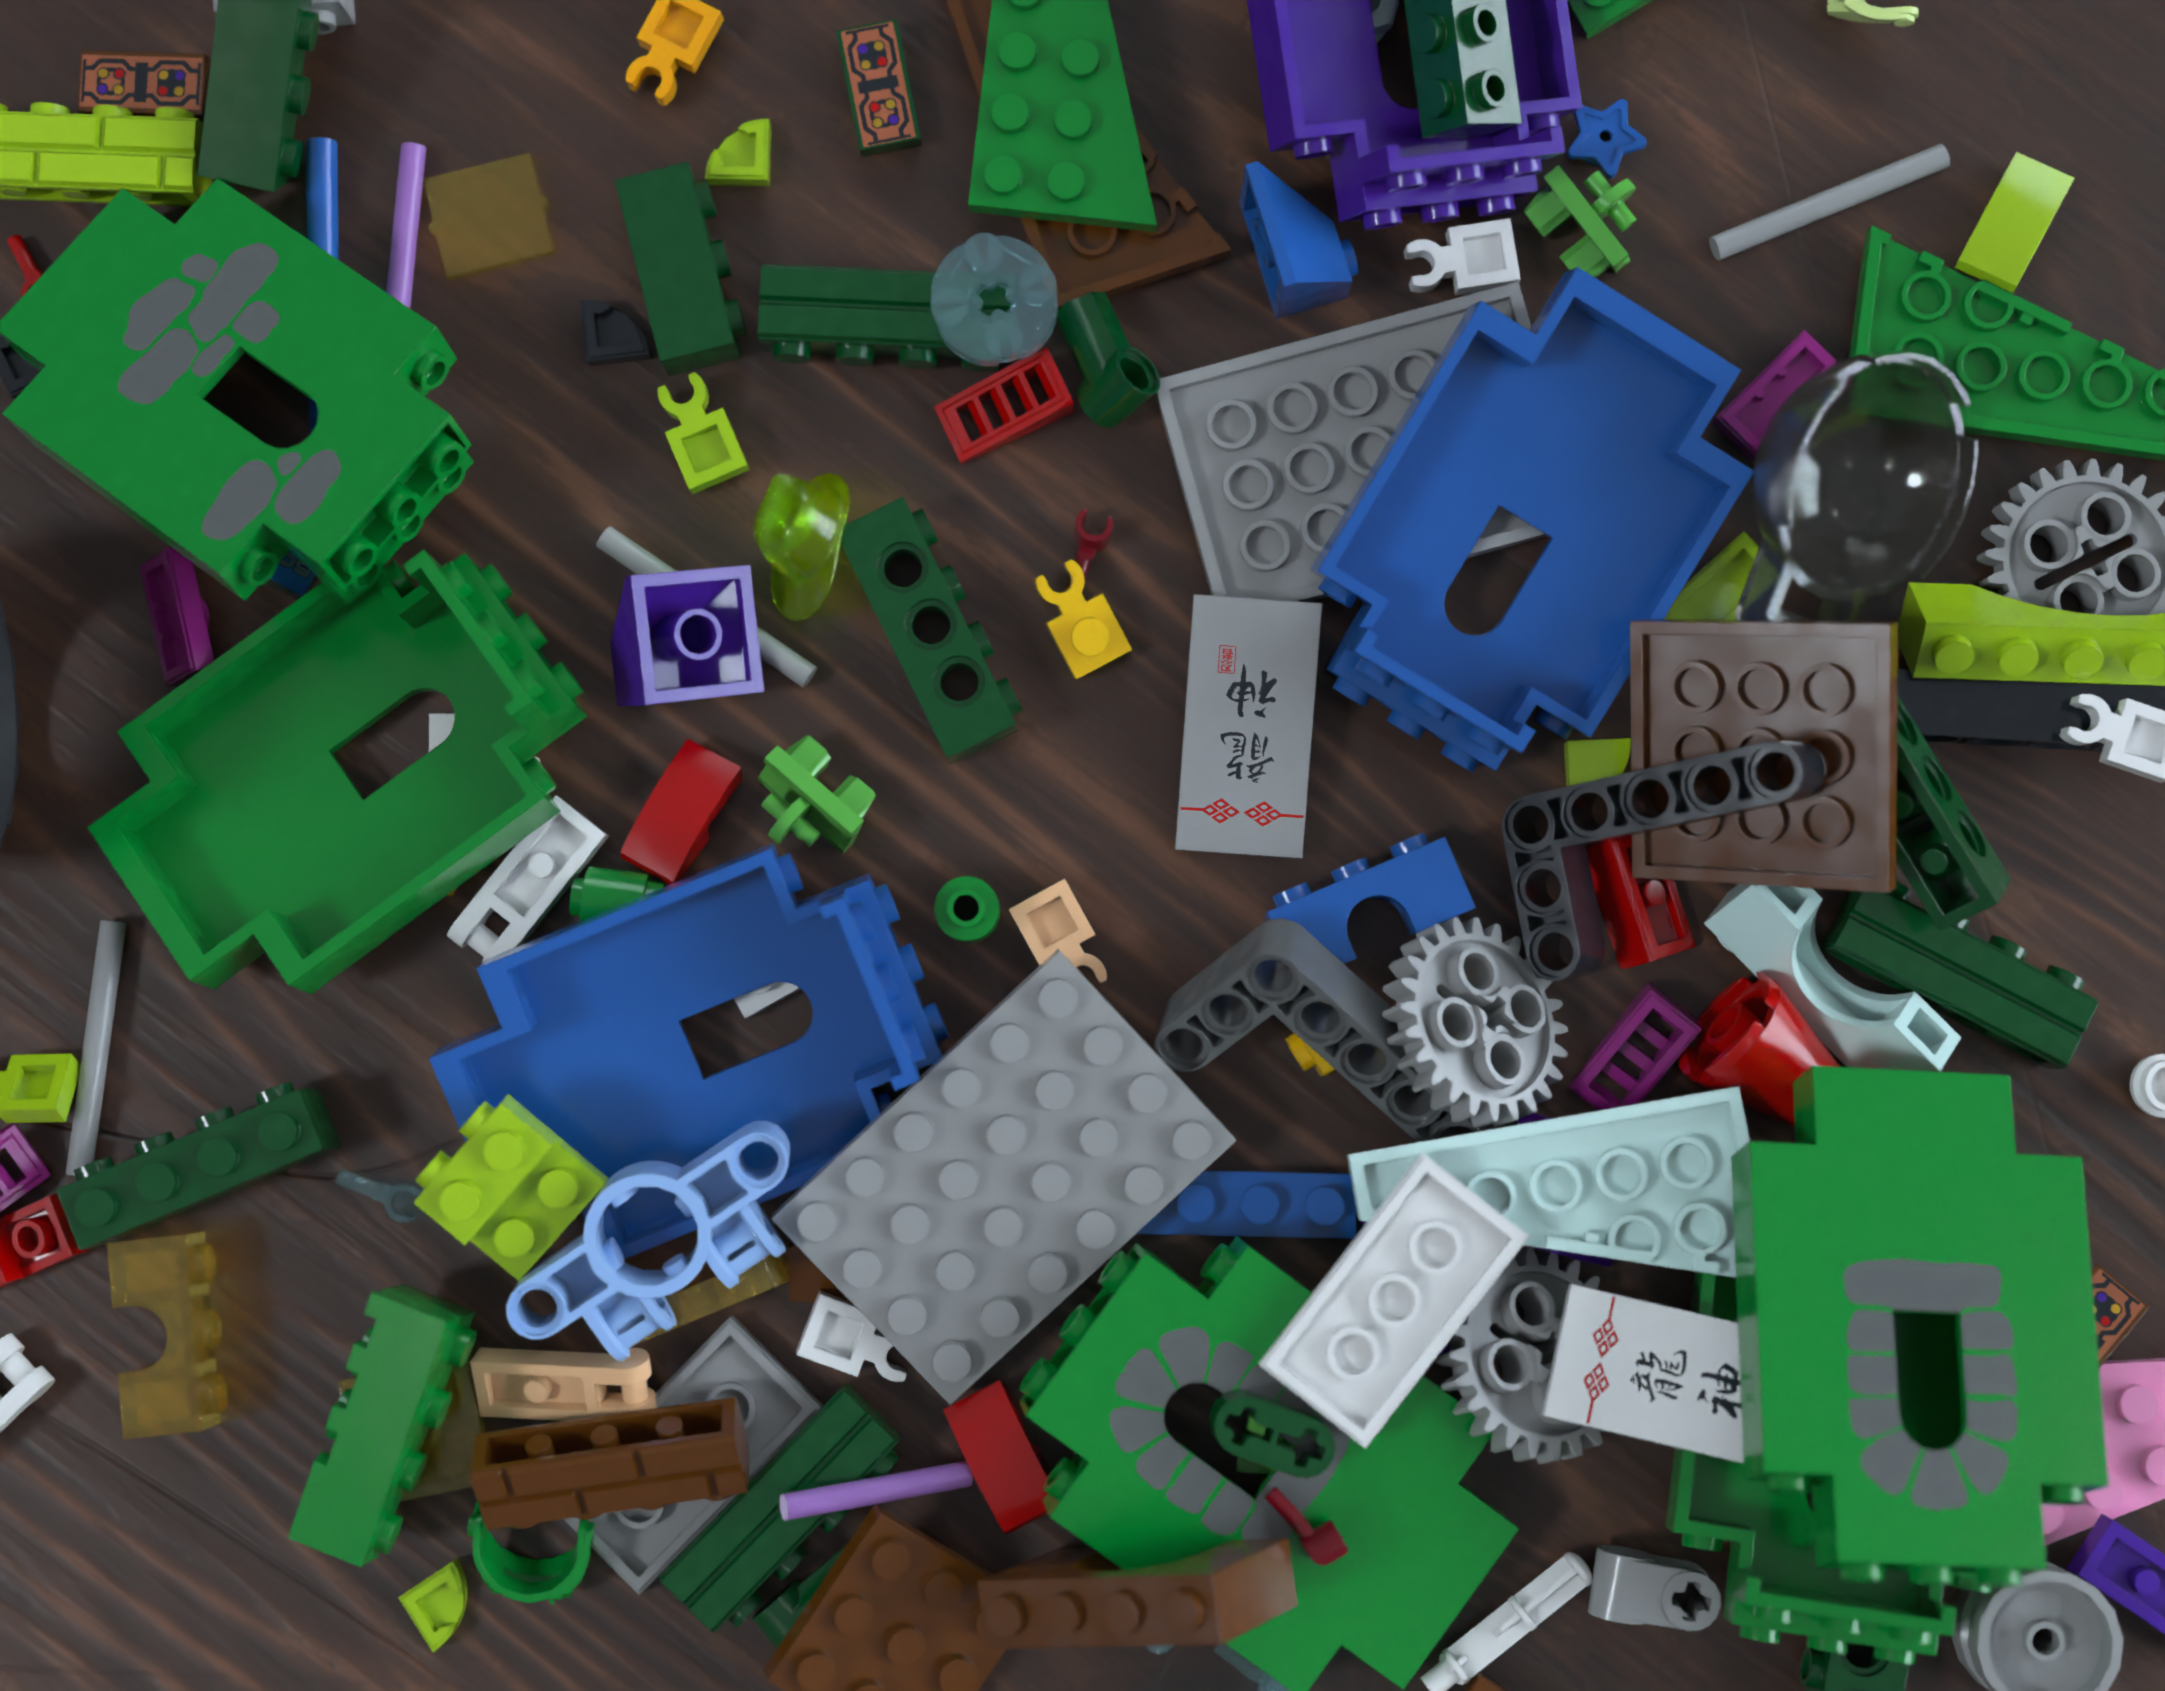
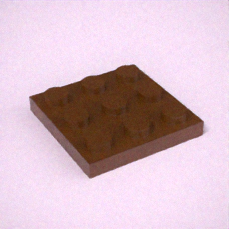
(889, 1619)

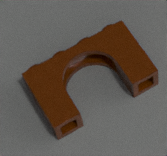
(1085, 1601)

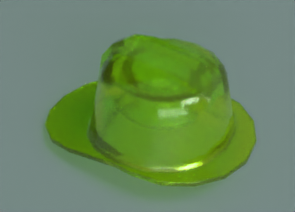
(801, 538)

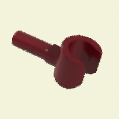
(1089, 544)
(1321, 1543)

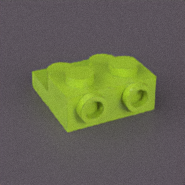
(508, 1186)

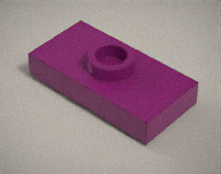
(1751, 410)
(177, 616)

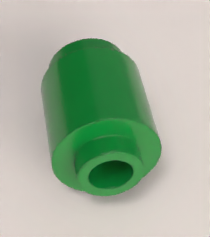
(608, 889)
(979, 927)

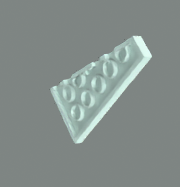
(1600, 1183)

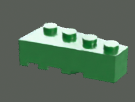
(383, 1423)

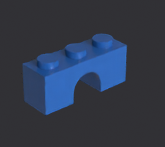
(1417, 882)

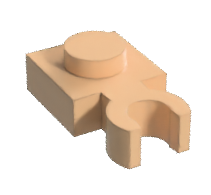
(1057, 921)

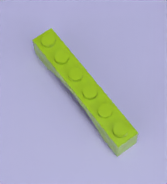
(1988, 636)

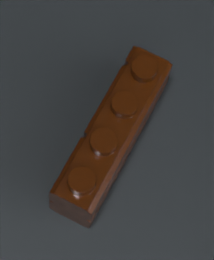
(610, 1463)

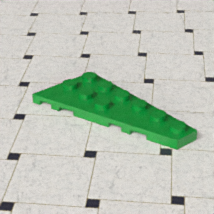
(1057, 120)
(2015, 360)

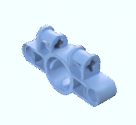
(628, 1302)

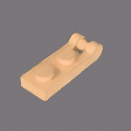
(559, 1383)

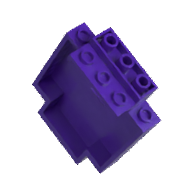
(1329, 99)

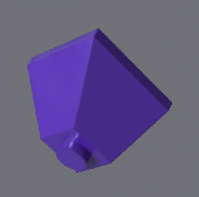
(686, 637)

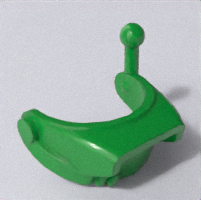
(524, 1577)

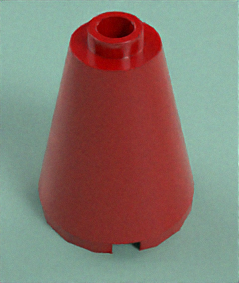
(1755, 1044)

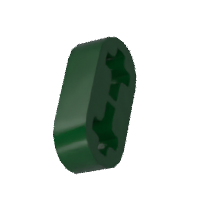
(1267, 1448)

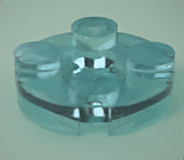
(989, 263)

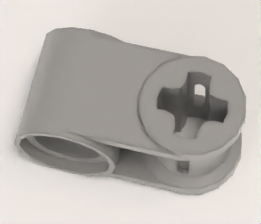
(1640, 1586)

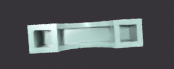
(1776, 935)

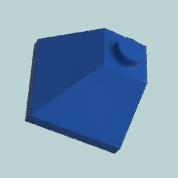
(1294, 245)

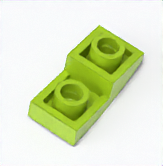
(2014, 222)

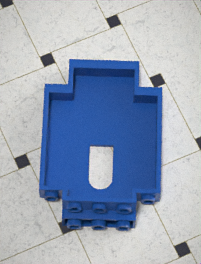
(1582, 436)
(606, 1065)

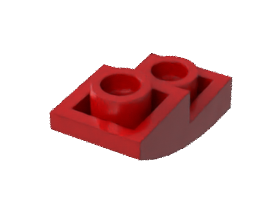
(679, 811)
(35, 1240)
(1000, 1455)

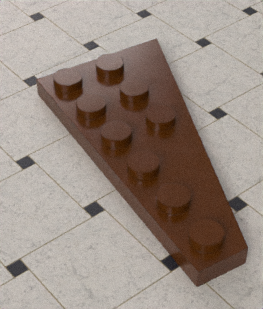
(1100, 256)

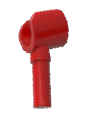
(25, 261)

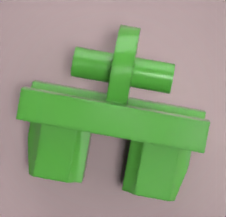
(1563, 201)
(805, 804)

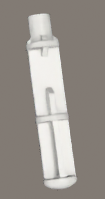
(1509, 1623)

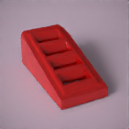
(1017, 376)

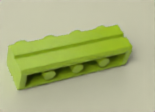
(97, 154)

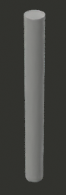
(1829, 201)
(643, 562)
(96, 1045)

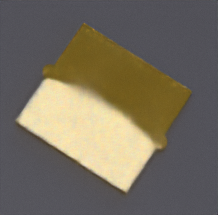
(489, 216)

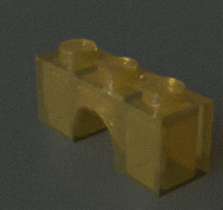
(173, 1281)

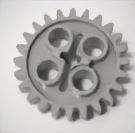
(2058, 512)
(1474, 1023)
(1526, 1354)

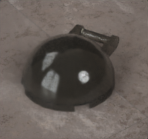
(1859, 484)

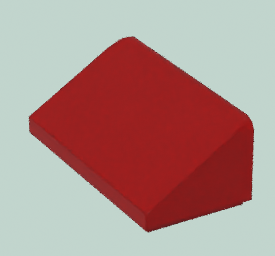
(1639, 913)

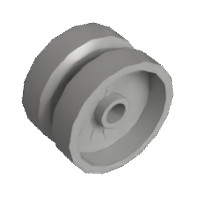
(2039, 1635)

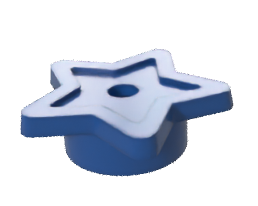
(1605, 154)

